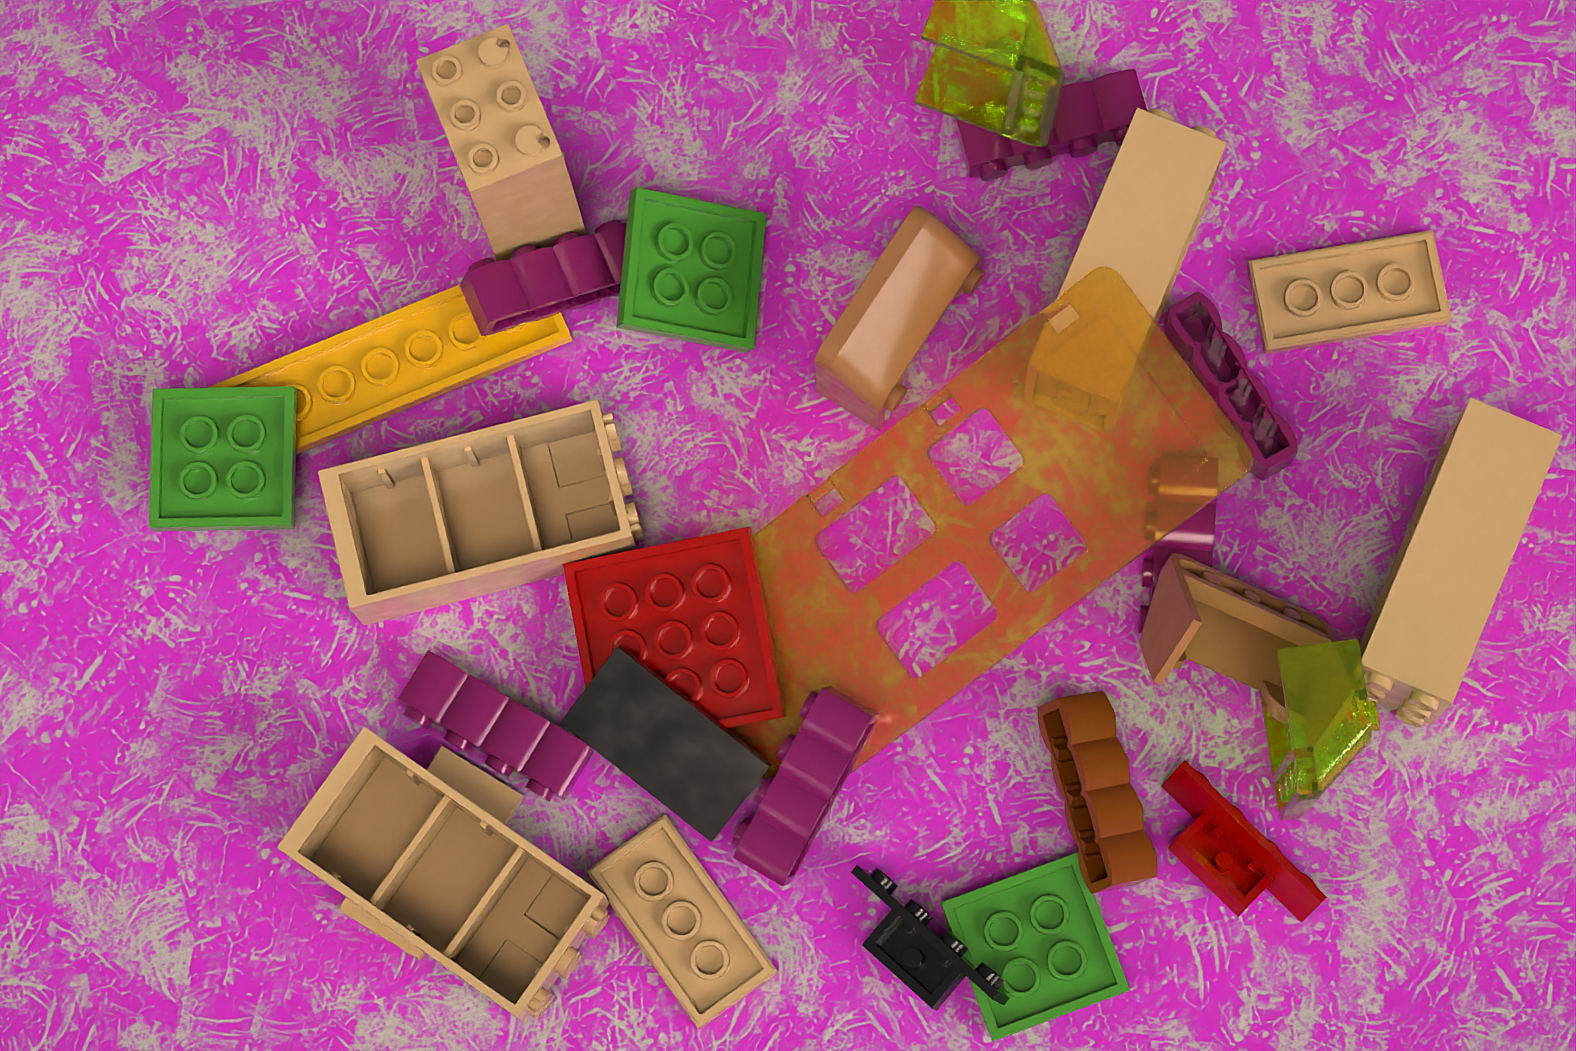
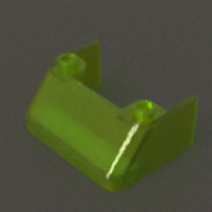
(993, 67)
(1326, 722)

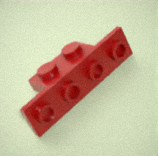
(1232, 853)

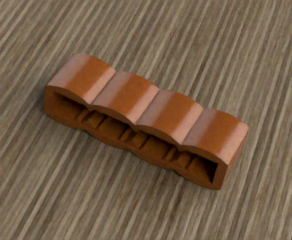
(1097, 791)

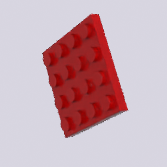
(690, 616)

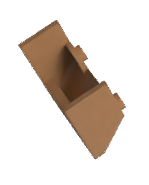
(893, 316)
(1224, 628)

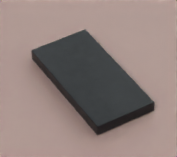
(665, 743)

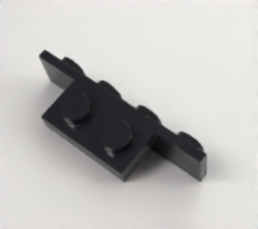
(918, 954)

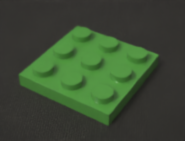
(691, 270)
(223, 458)
(1044, 943)

